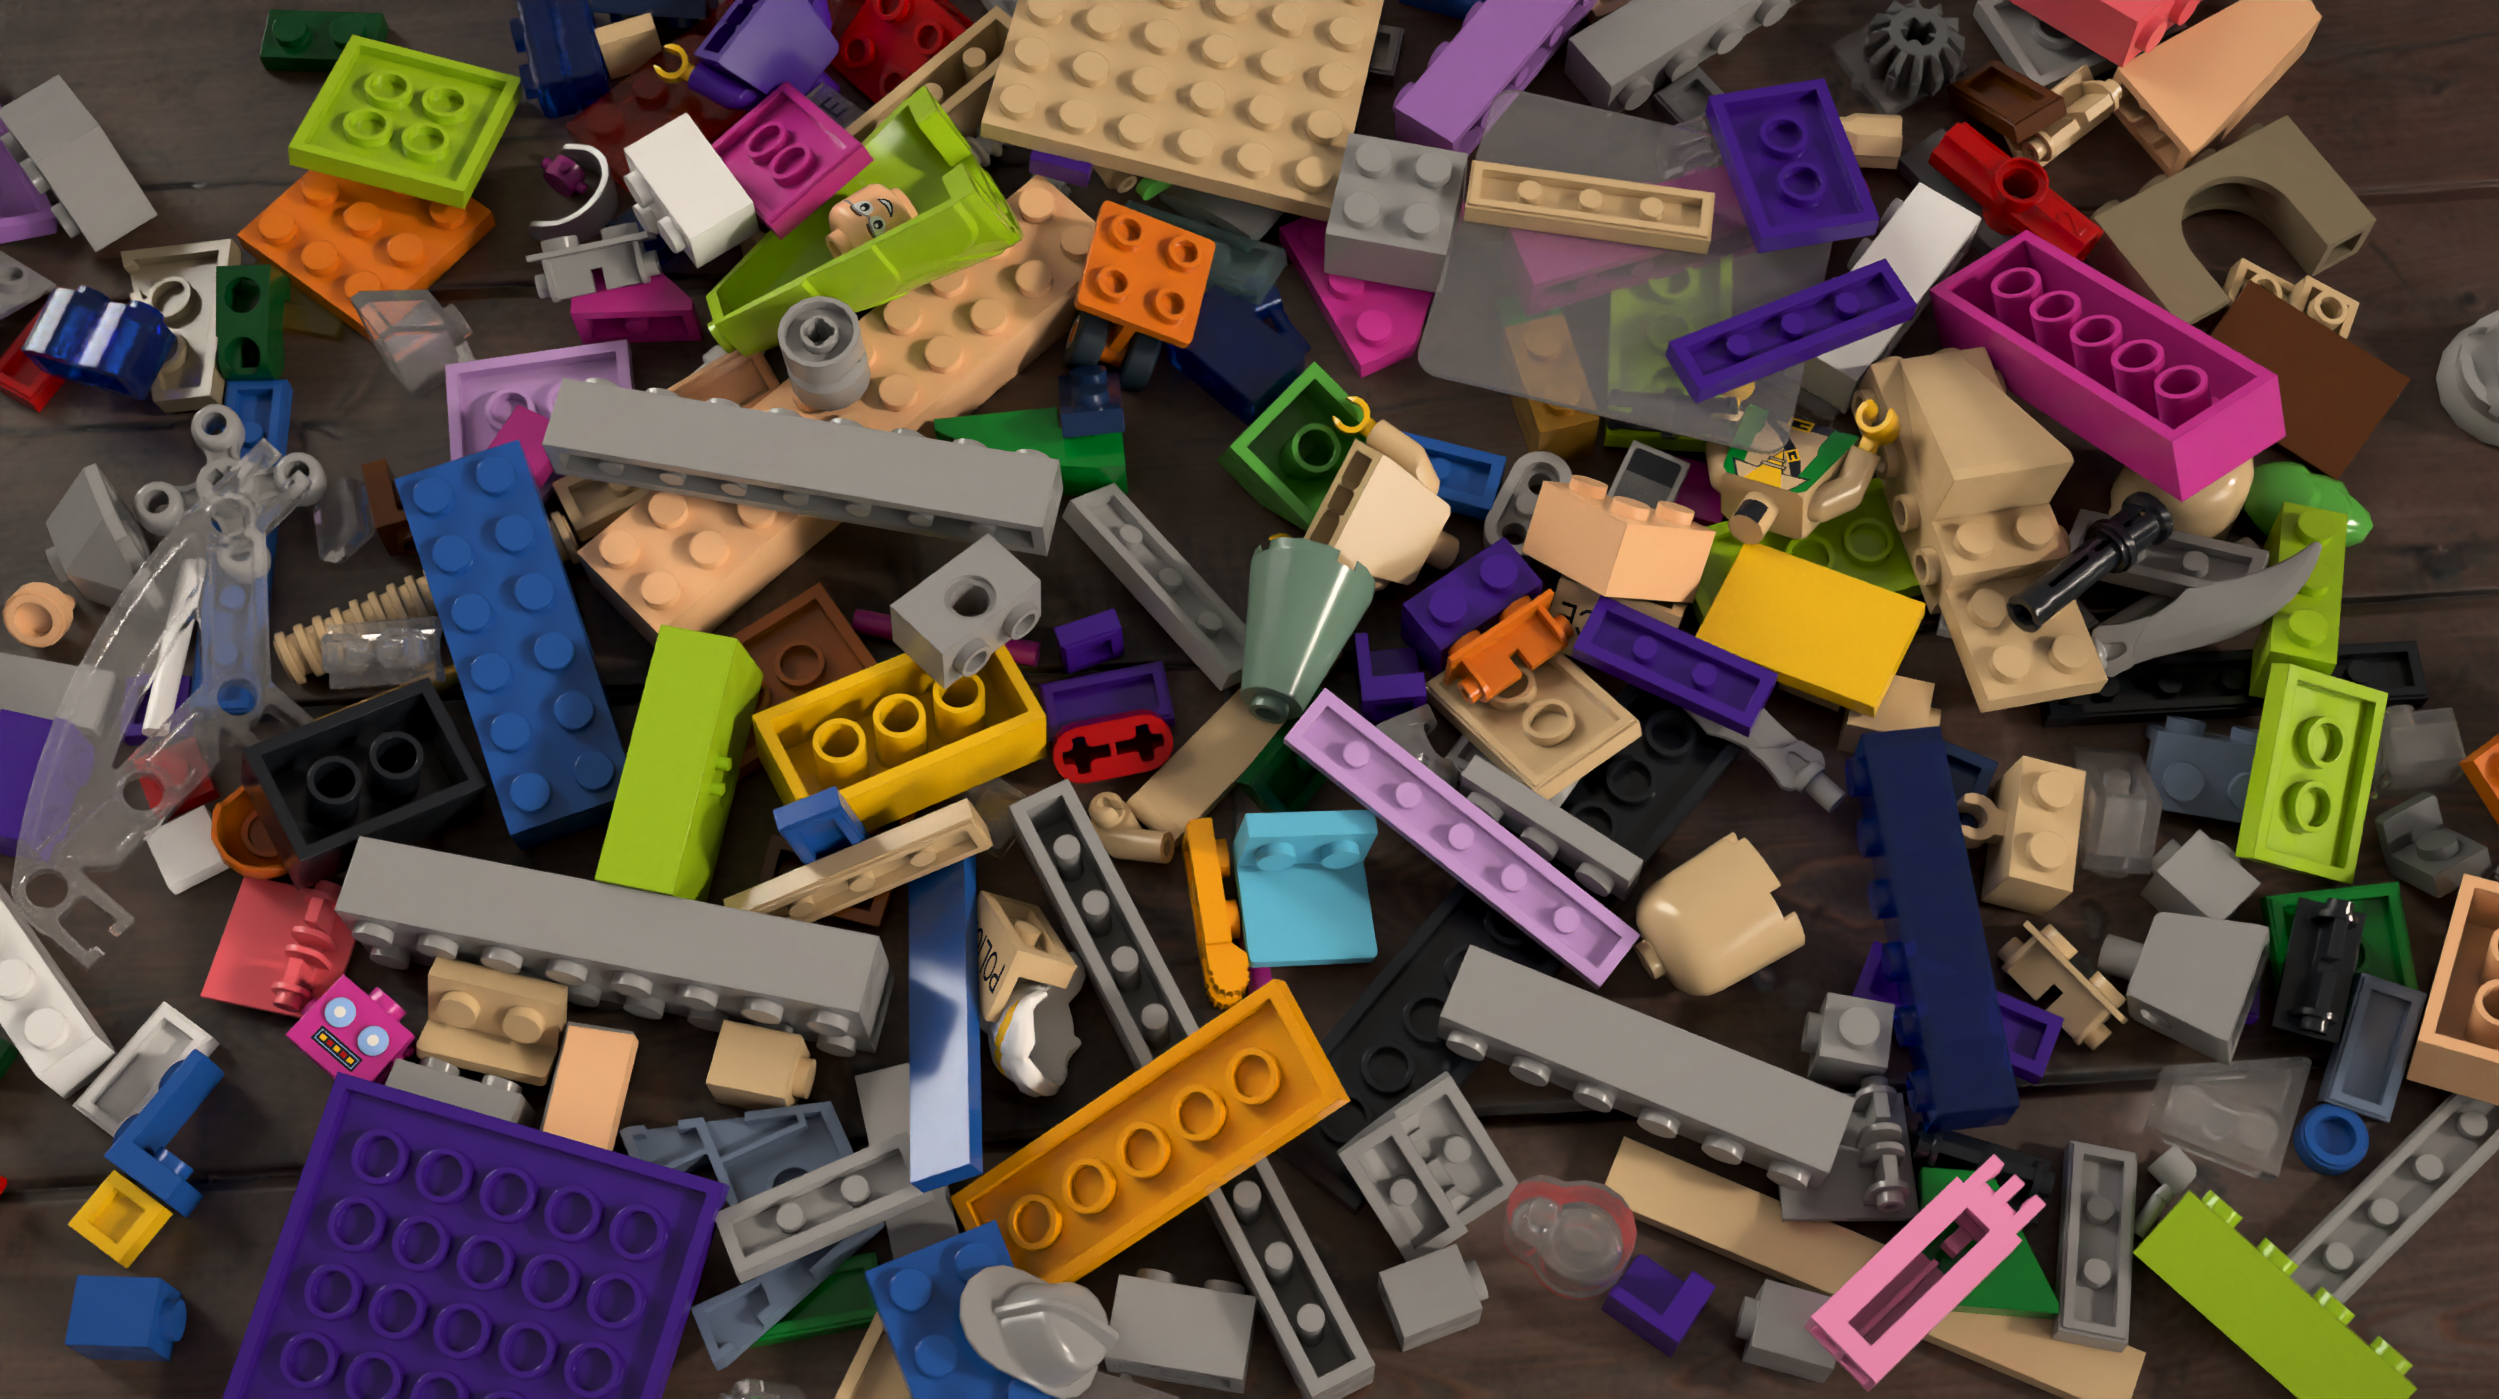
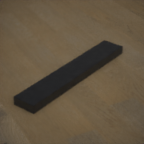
(2219, 685)

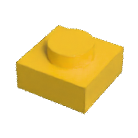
(120, 1219)

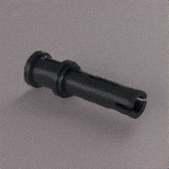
(2107, 548)

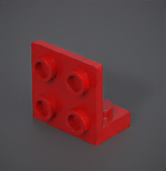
(894, 40)

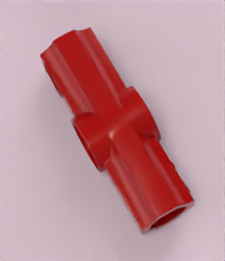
(1993, 177)

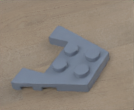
(752, 1158)

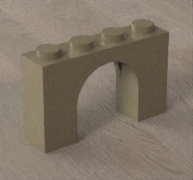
(2264, 174)

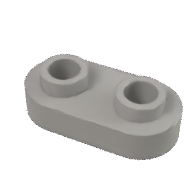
(1516, 502)

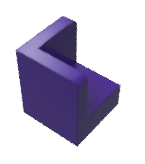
(1386, 681)
(1657, 1303)

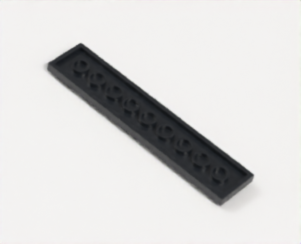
(1389, 1036)

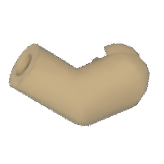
(1123, 834)

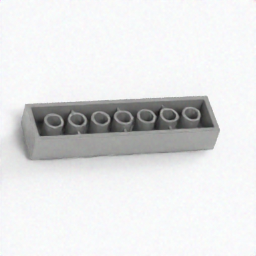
(619, 944)

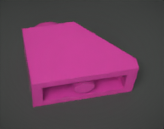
(636, 313)

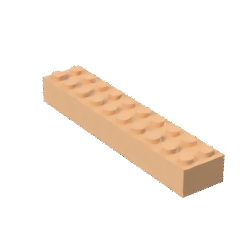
(928, 359)

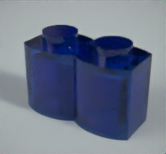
(100, 341)

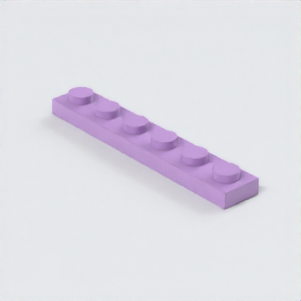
(1461, 838)

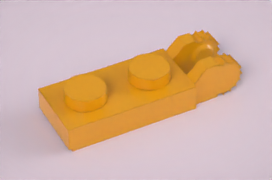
(1214, 918)

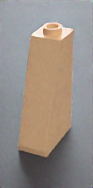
(2210, 77)

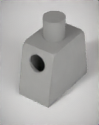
(2191, 978)

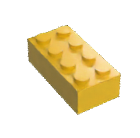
(900, 738)

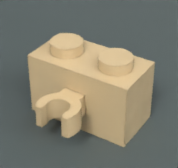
(2029, 834)

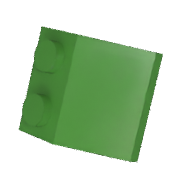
(1295, 448)

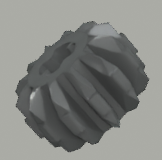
(1913, 48)

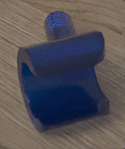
(1273, 308)

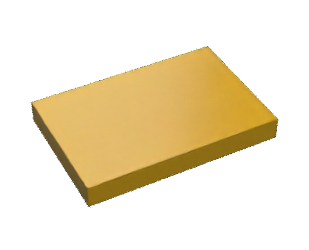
(1813, 626)

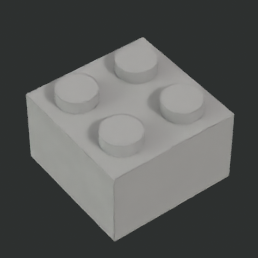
(1394, 212)

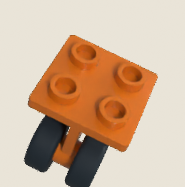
(1146, 283)

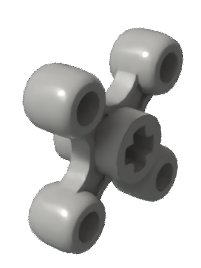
(222, 455)

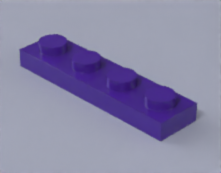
(1790, 330)

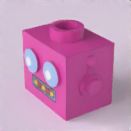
(353, 1032)

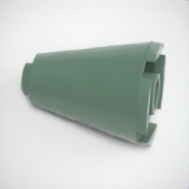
(1297, 623)

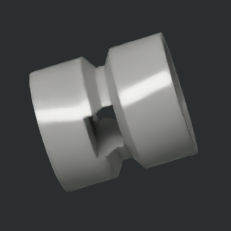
(824, 353)

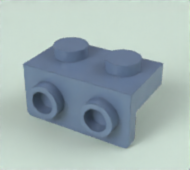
(2199, 769)

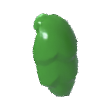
(2296, 484)

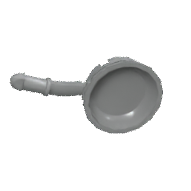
(2470, 379)

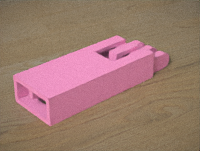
(1903, 1293)

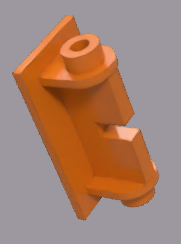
(1485, 659)

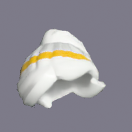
(1036, 1034)

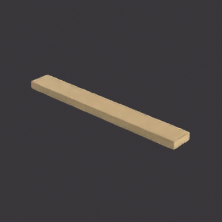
(1826, 1256)

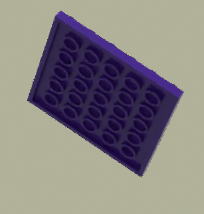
(472, 1262)

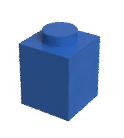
(125, 1318)

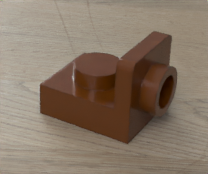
(387, 508)

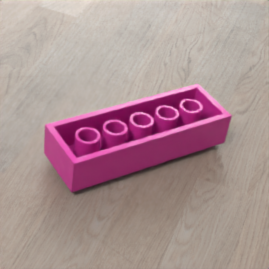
(2111, 364)

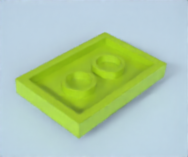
(2311, 774)

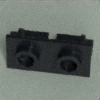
(2318, 969)
(1965, 1152)

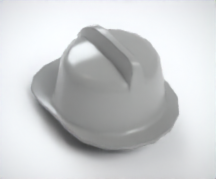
(1036, 1329)

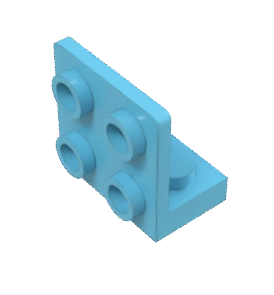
(1305, 887)

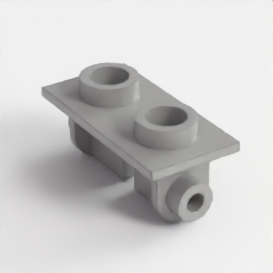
(570, 265)

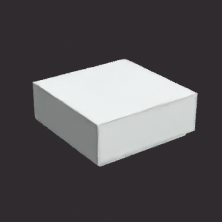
(186, 850)

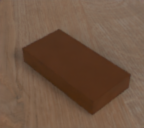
(2006, 101)

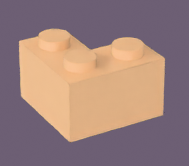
(1618, 542)

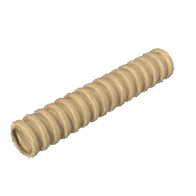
(301, 650)

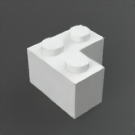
(688, 192)

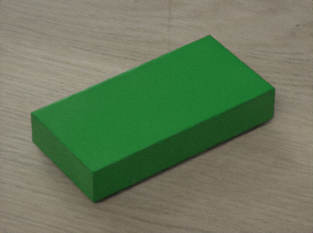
(833, 1307)

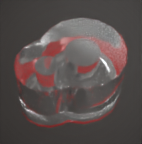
(1570, 1234)

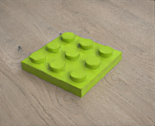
(406, 121)

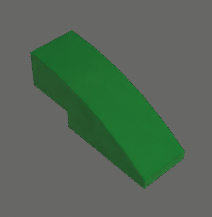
(1084, 460)

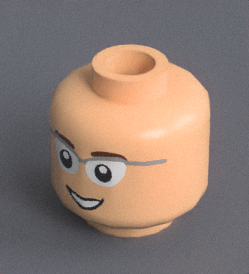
(866, 216)

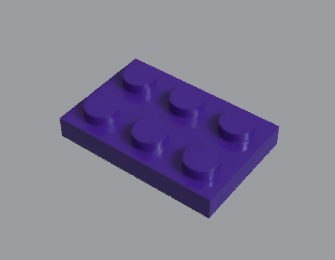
(1791, 165)

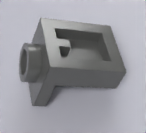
(2425, 851)

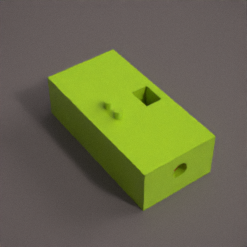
(681, 765)

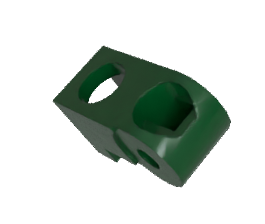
(251, 321)

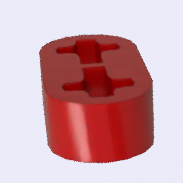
(1114, 761)

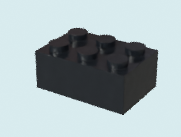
(367, 771)

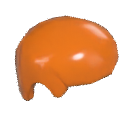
(243, 838)

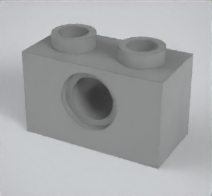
(978, 581)

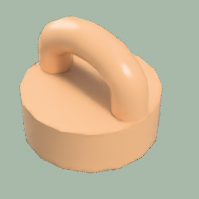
(38, 614)

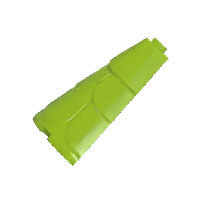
(957, 226)

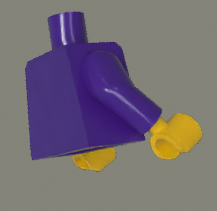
(758, 50)

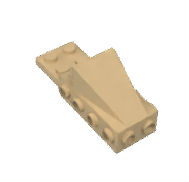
(1977, 521)

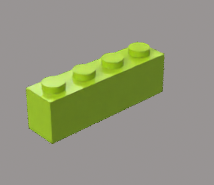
(2264, 1310)

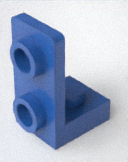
(142, 1138)

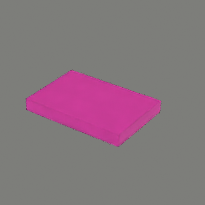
(789, 158)

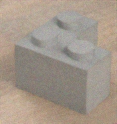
(71, 155)

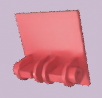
(280, 947)

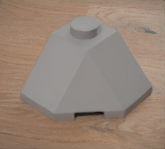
(95, 539)

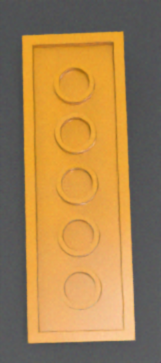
(1158, 1139)

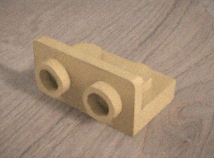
(493, 1021)

